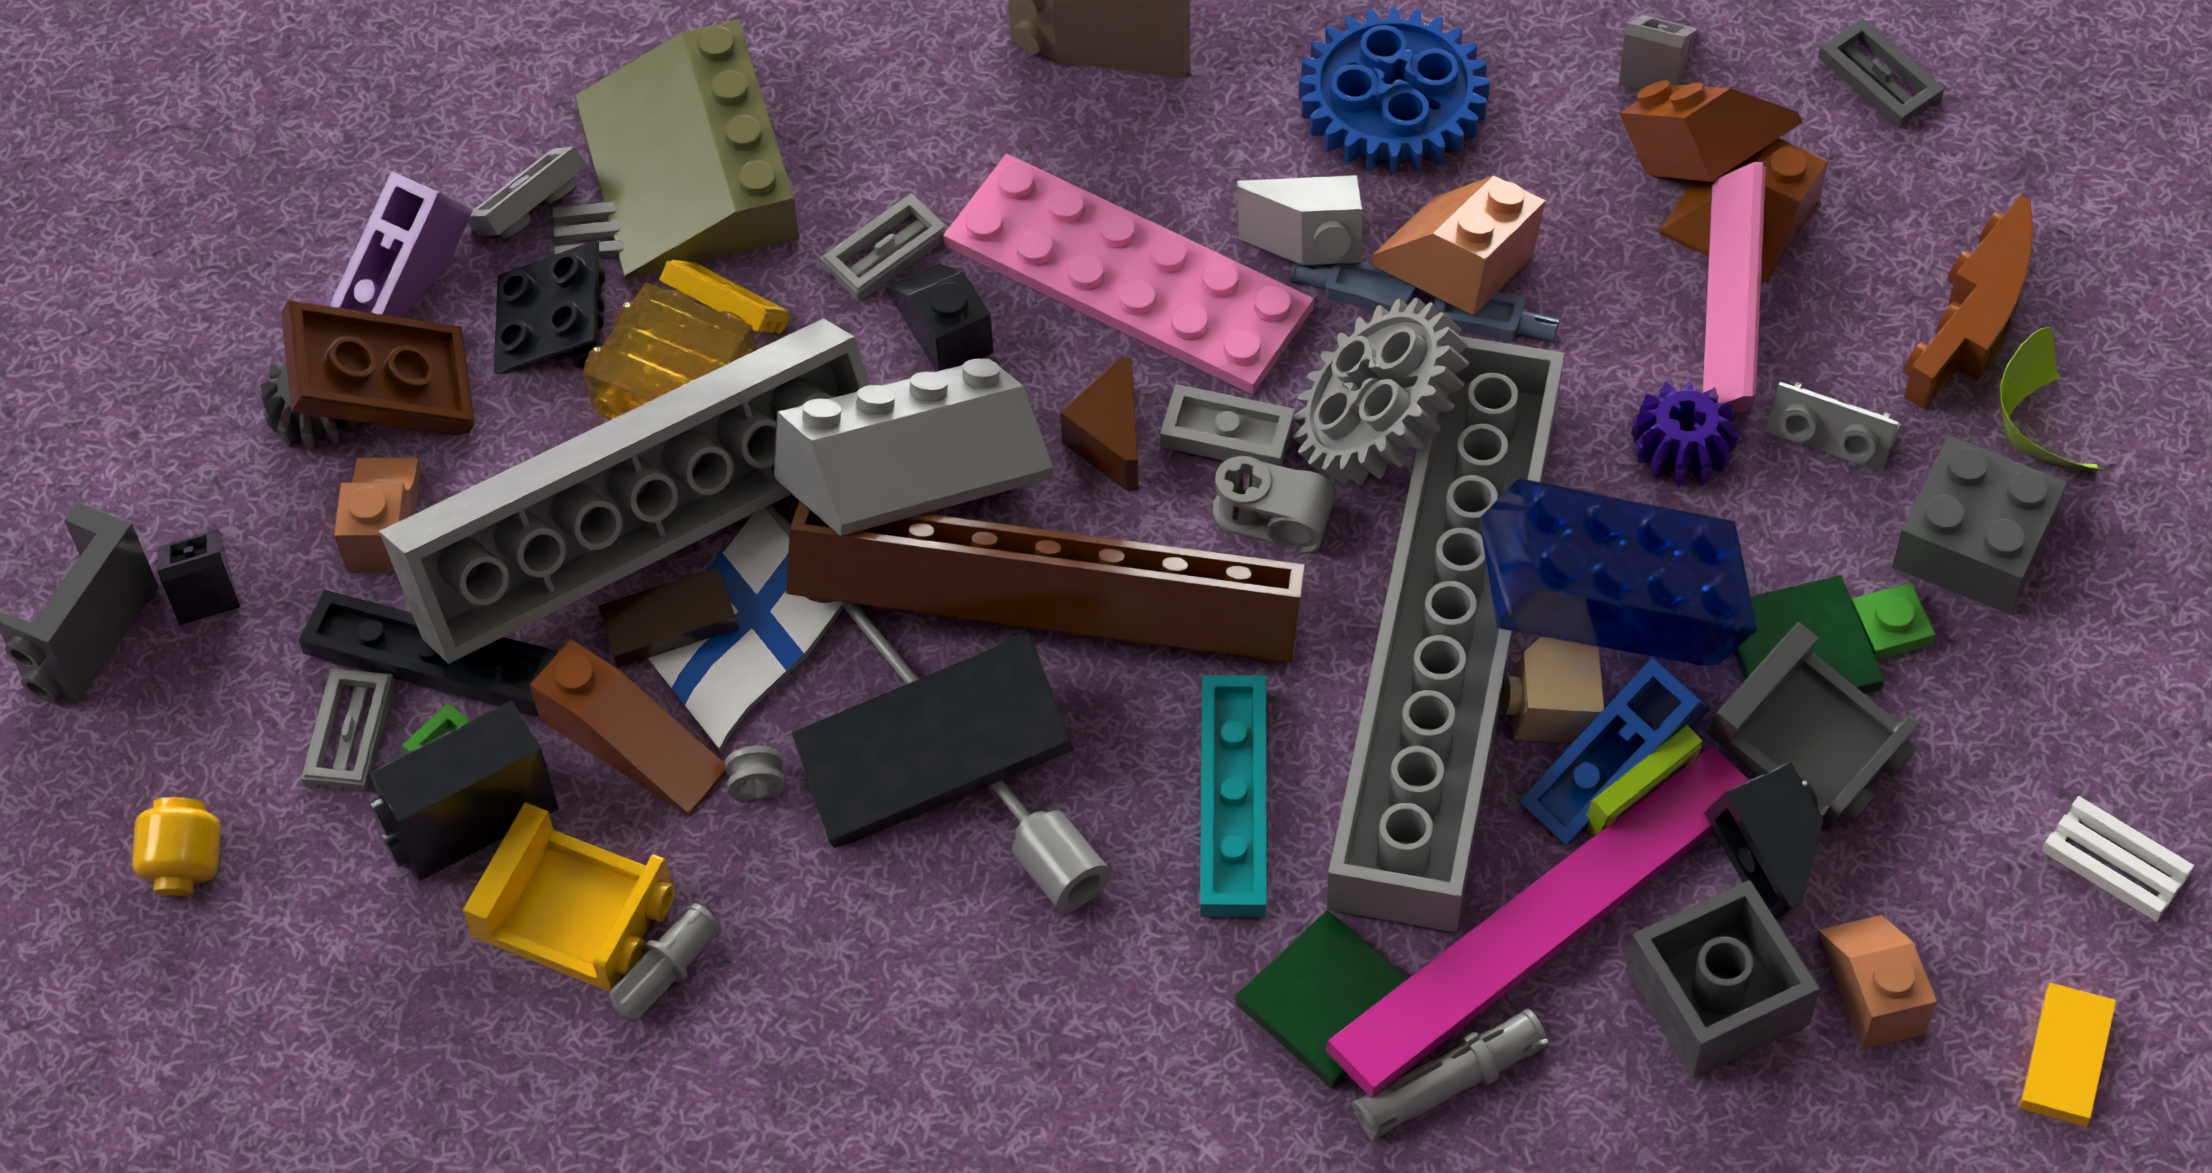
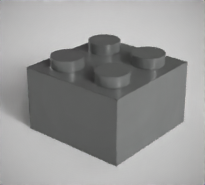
(1979, 524)
(1721, 979)

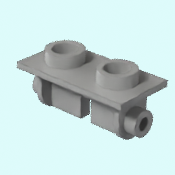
(1832, 426)

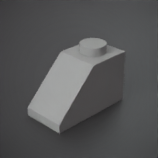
(1303, 218)

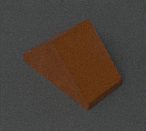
(1103, 426)

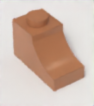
(377, 497)

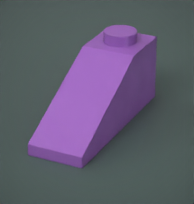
(401, 248)

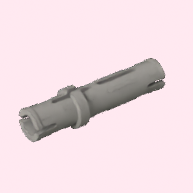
(1472, 1062)

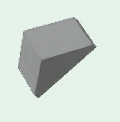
(1655, 51)

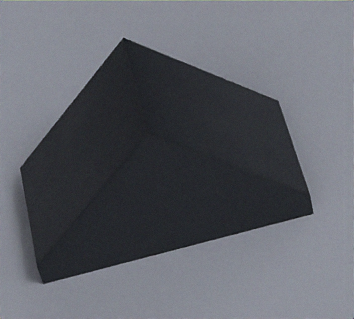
(197, 577)

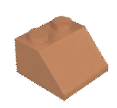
(1465, 242)

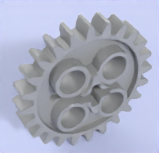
(1380, 391)

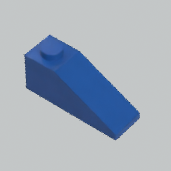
(1619, 738)

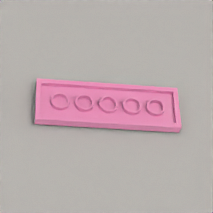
(1129, 273)

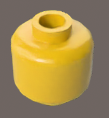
(176, 845)

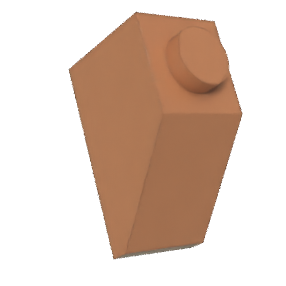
(1879, 980)

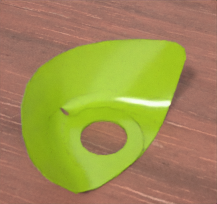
(2027, 371)

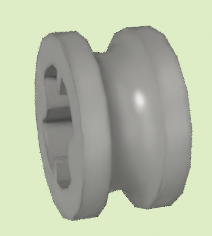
(755, 773)

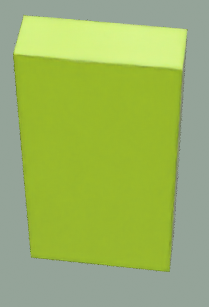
(1643, 779)

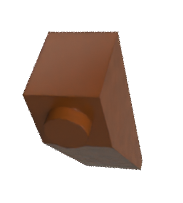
(624, 727)

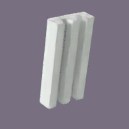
(2128, 838)

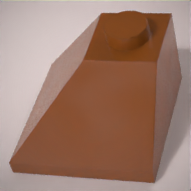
(1791, 194)

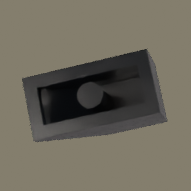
(944, 316)
(1770, 835)

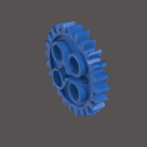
(1393, 90)

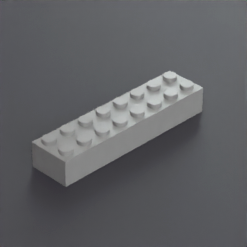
(612, 495)

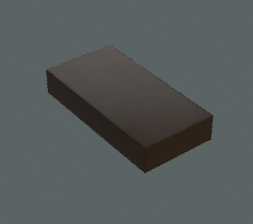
(668, 617)

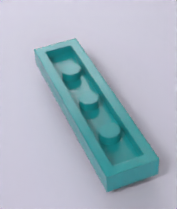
(1233, 796)

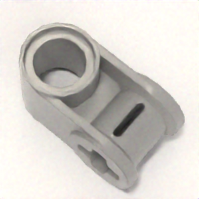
(1277, 506)

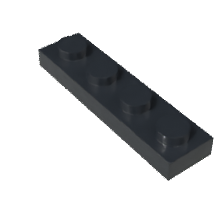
(390, 643)

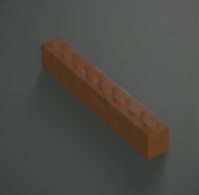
(1053, 582)

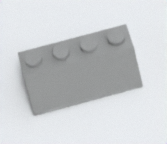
(910, 446)

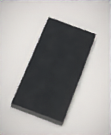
(932, 741)

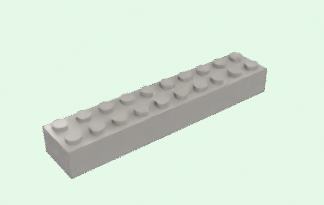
(1439, 653)

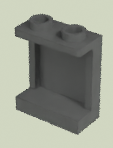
(88, 611)
(1819, 722)

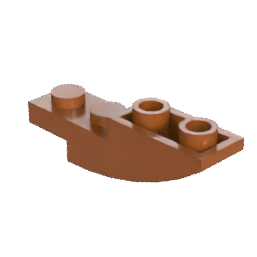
(1979, 307)

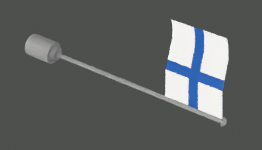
(777, 631)

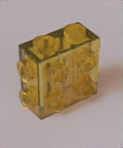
(660, 346)

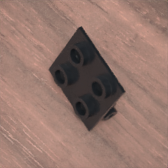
(550, 309)

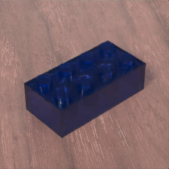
(1616, 573)

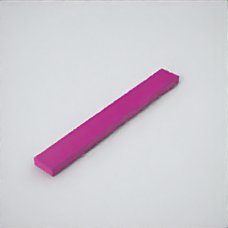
(1533, 926)

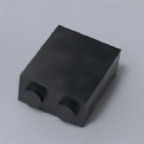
(460, 791)

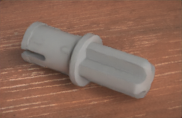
(665, 961)

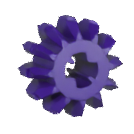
(1684, 432)

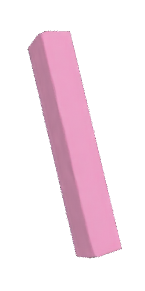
(1735, 286)

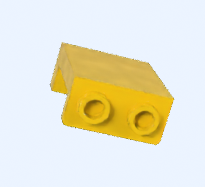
(567, 901)

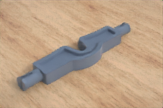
(1369, 287)

